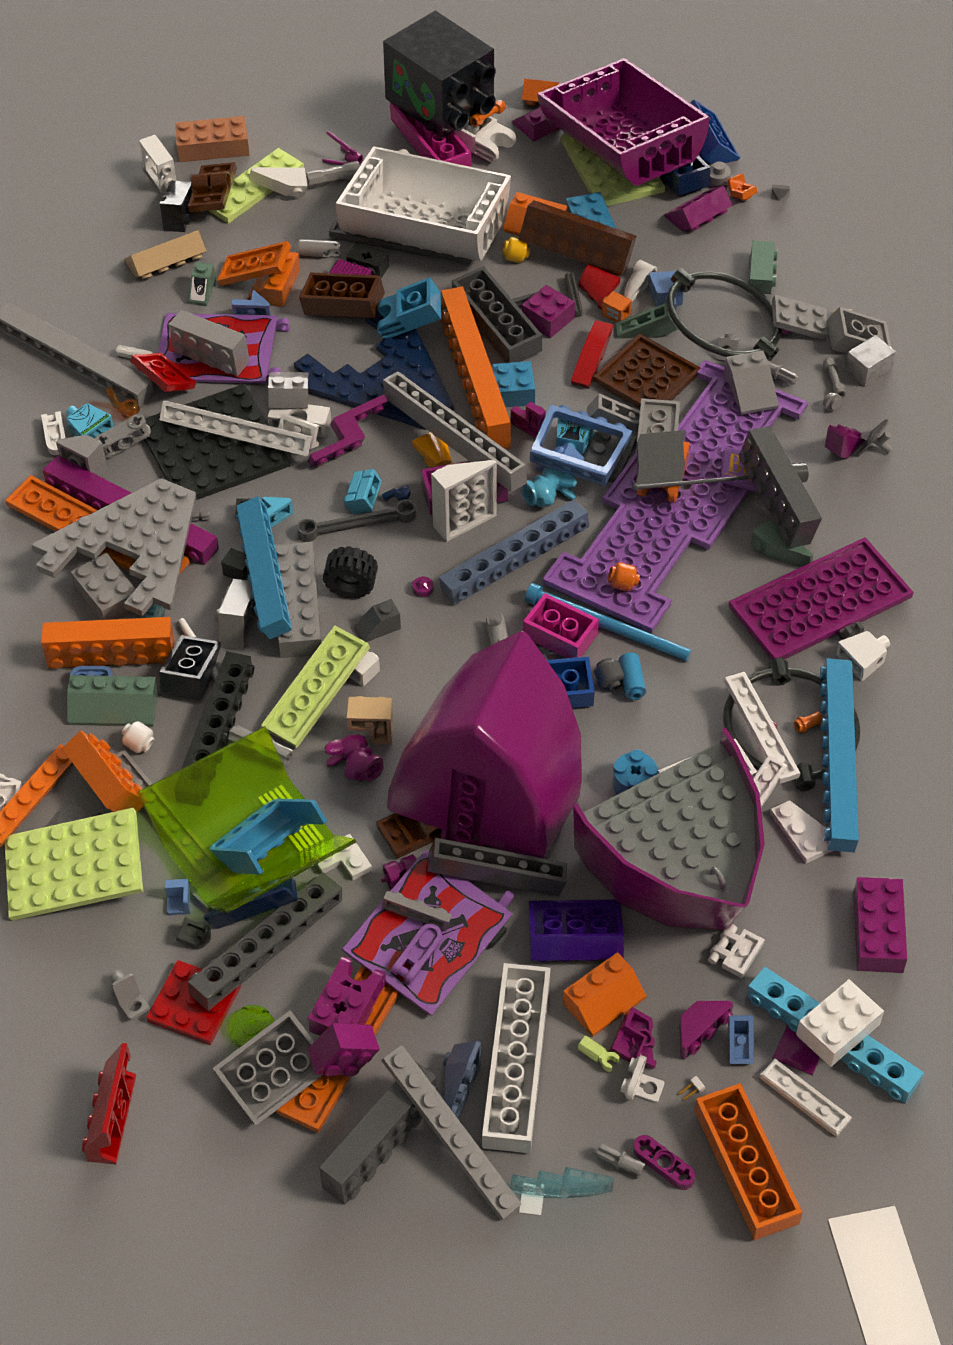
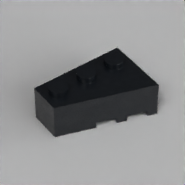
(175, 207)

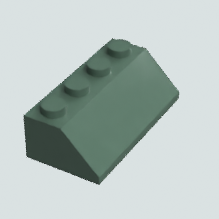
(111, 700)

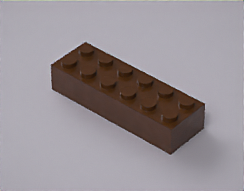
(577, 237)

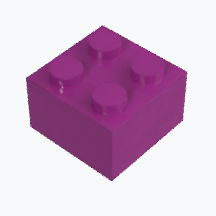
(549, 310)
(343, 1049)

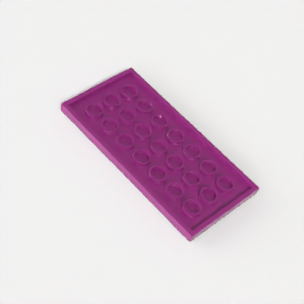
(820, 599)

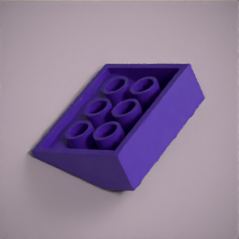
(575, 930)

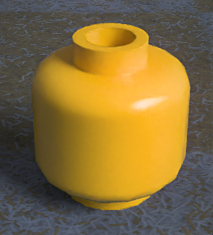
(515, 250)

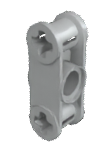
(124, 435)

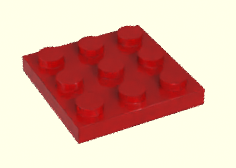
(182, 1013)

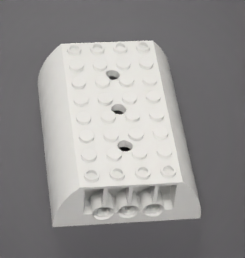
(425, 203)

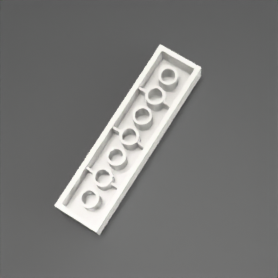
(516, 1058)

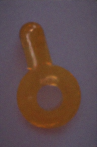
(127, 408)

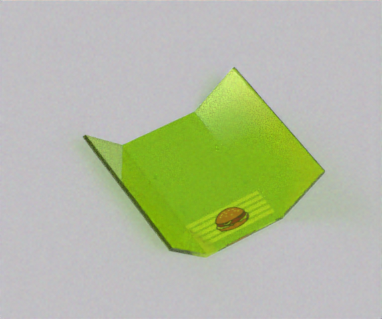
(214, 797)

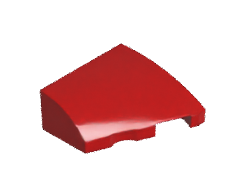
(598, 283)

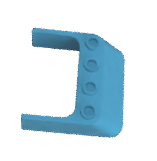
(264, 830)

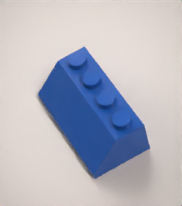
(717, 143)

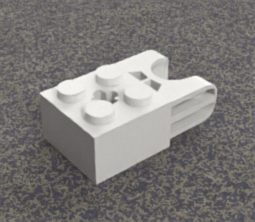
(485, 138)

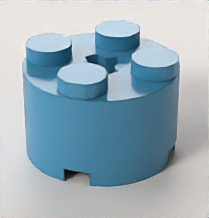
(632, 769)

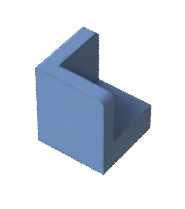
(178, 896)

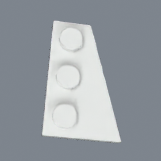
(801, 830)

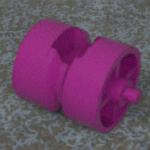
(395, 871)

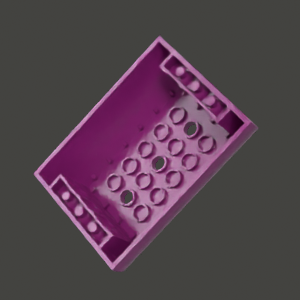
(627, 120)

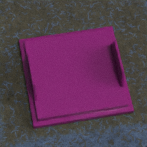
(796, 1053)

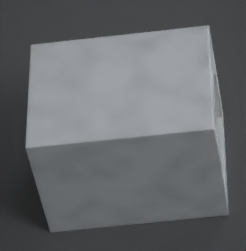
(870, 360)

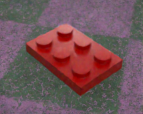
(163, 372)

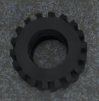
(350, 572)

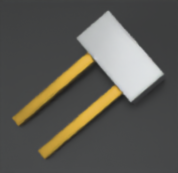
(697, 1084)

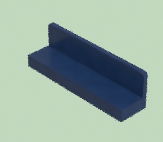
(274, 898)

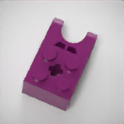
(345, 998)

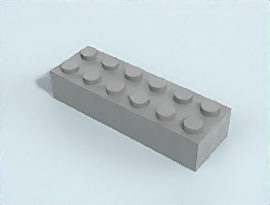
(300, 589)

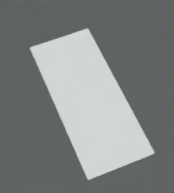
(883, 1278)

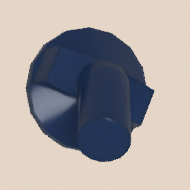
(400, 493)

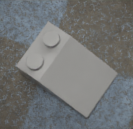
(850, 329)
(751, 382)
(288, 389)

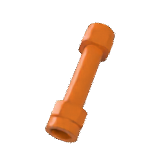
(478, 119)

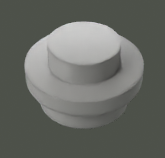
(832, 401)

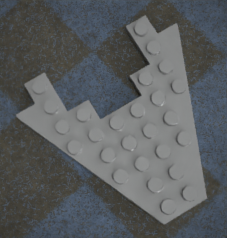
(142, 525)

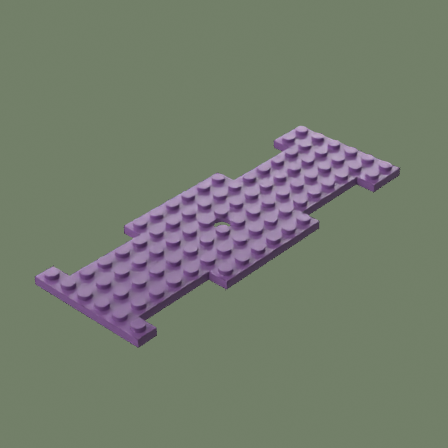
(656, 531)

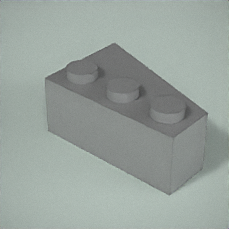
(234, 614)

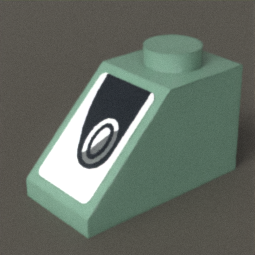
(201, 283)

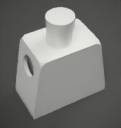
(864, 652)

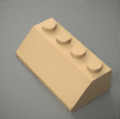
(165, 254)

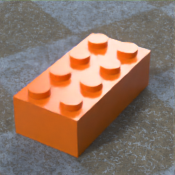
(103, 772)

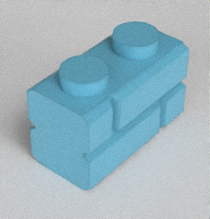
(362, 491)

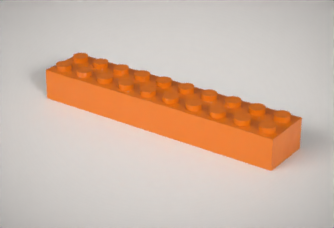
(474, 367)

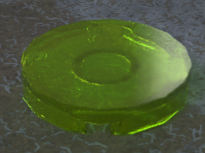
(248, 1023)

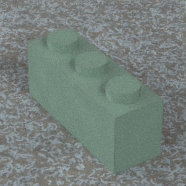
(763, 266)

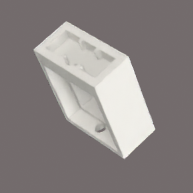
(159, 163)

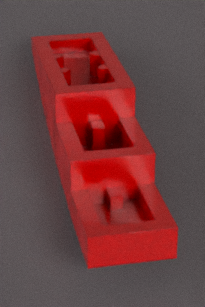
(592, 354)

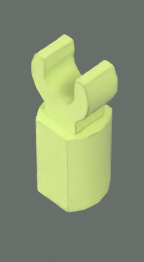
(597, 1053)

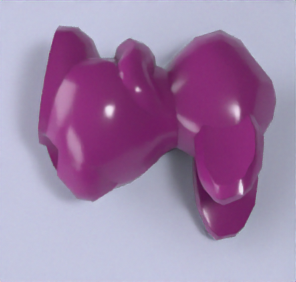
(359, 763)

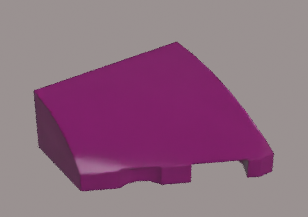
(635, 1038)

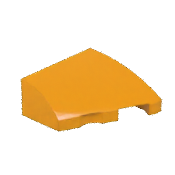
(433, 450)

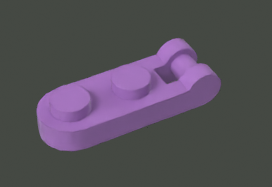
(418, 952)

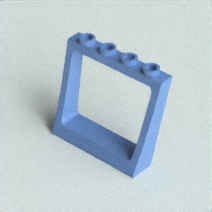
(572, 465)

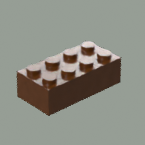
(341, 295)

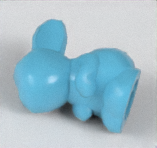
(544, 488)

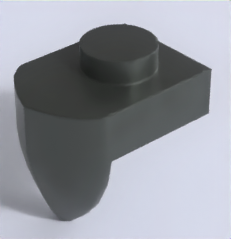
(194, 933)

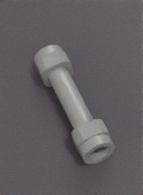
(830, 367)

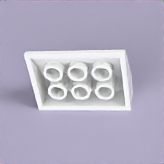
(463, 497)

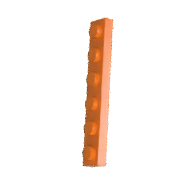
(33, 792)

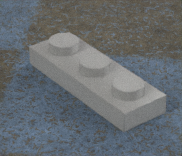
(416, 910)

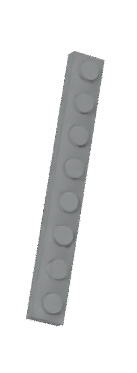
(451, 1132)

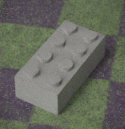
(209, 343)

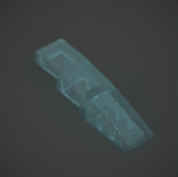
(572, 1184)

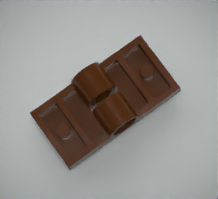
(211, 187)
(406, 834)

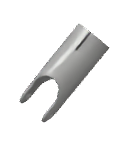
(319, 248)
(498, 632)

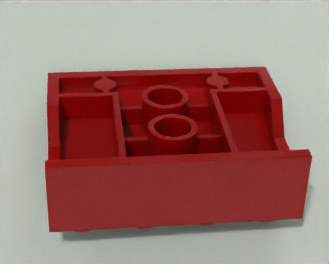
(110, 1109)

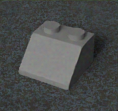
(85, 452)

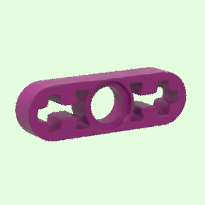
(682, 1167)

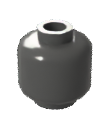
(609, 674)

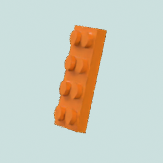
(254, 263)

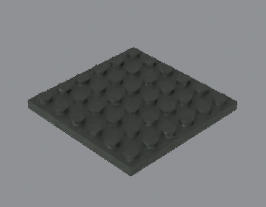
(209, 460)

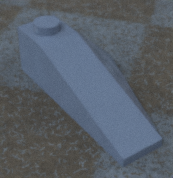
(460, 1073)

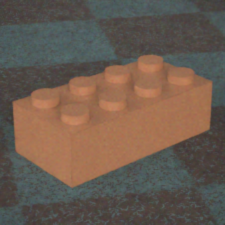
(212, 138)

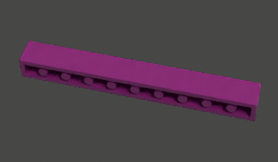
(100, 492)

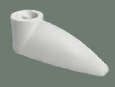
(639, 279)

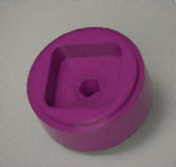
(422, 586)

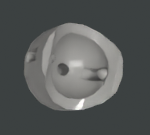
(719, 174)

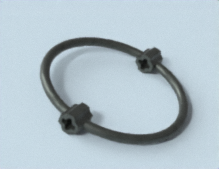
(686, 281)
(780, 675)

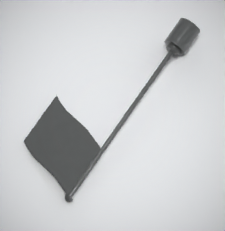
(663, 462)

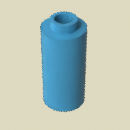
(633, 677)

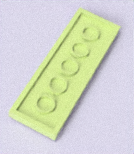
(246, 193)
(315, 686)

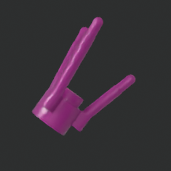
(351, 154)

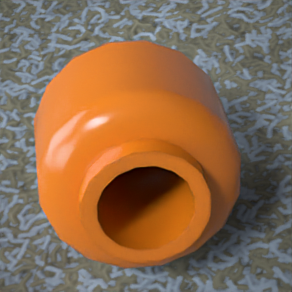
(623, 576)

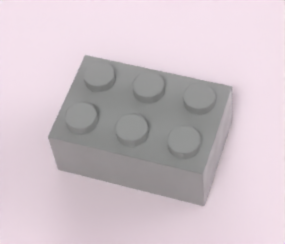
(103, 587)

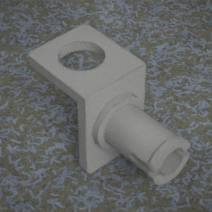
(128, 994)

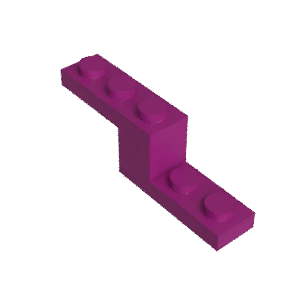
(347, 431)

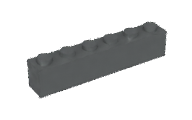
(497, 867)

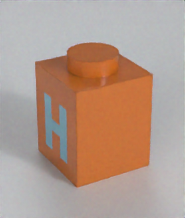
(616, 307)

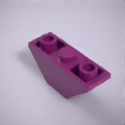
(843, 440)
(701, 1023)

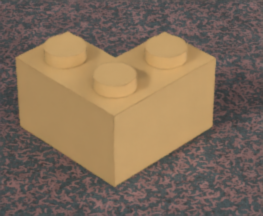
(371, 715)

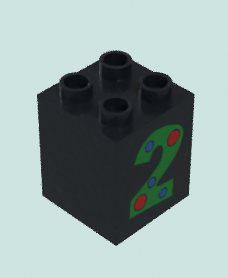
(439, 73)

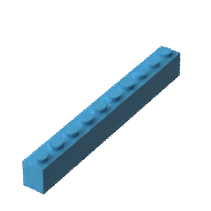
(839, 756)

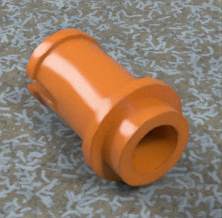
(807, 722)

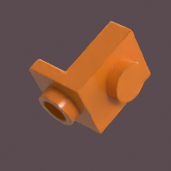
(740, 189)

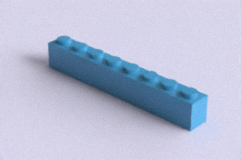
(263, 568)

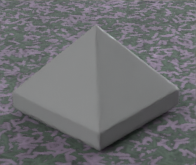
(780, 190)

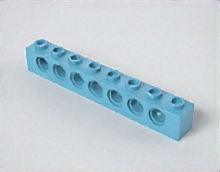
(868, 1049)

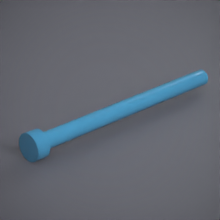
(535, 592)

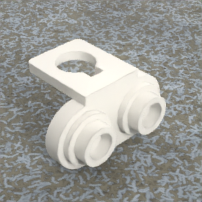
(631, 1085)

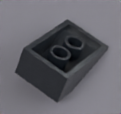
(189, 667)

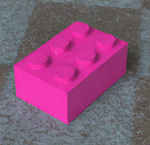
(561, 627)

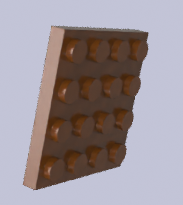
(646, 372)

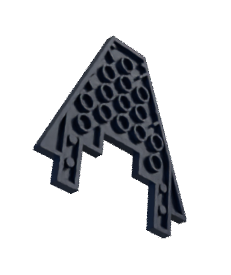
(402, 354)

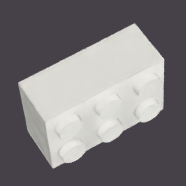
(839, 1022)

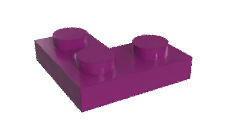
(529, 420)

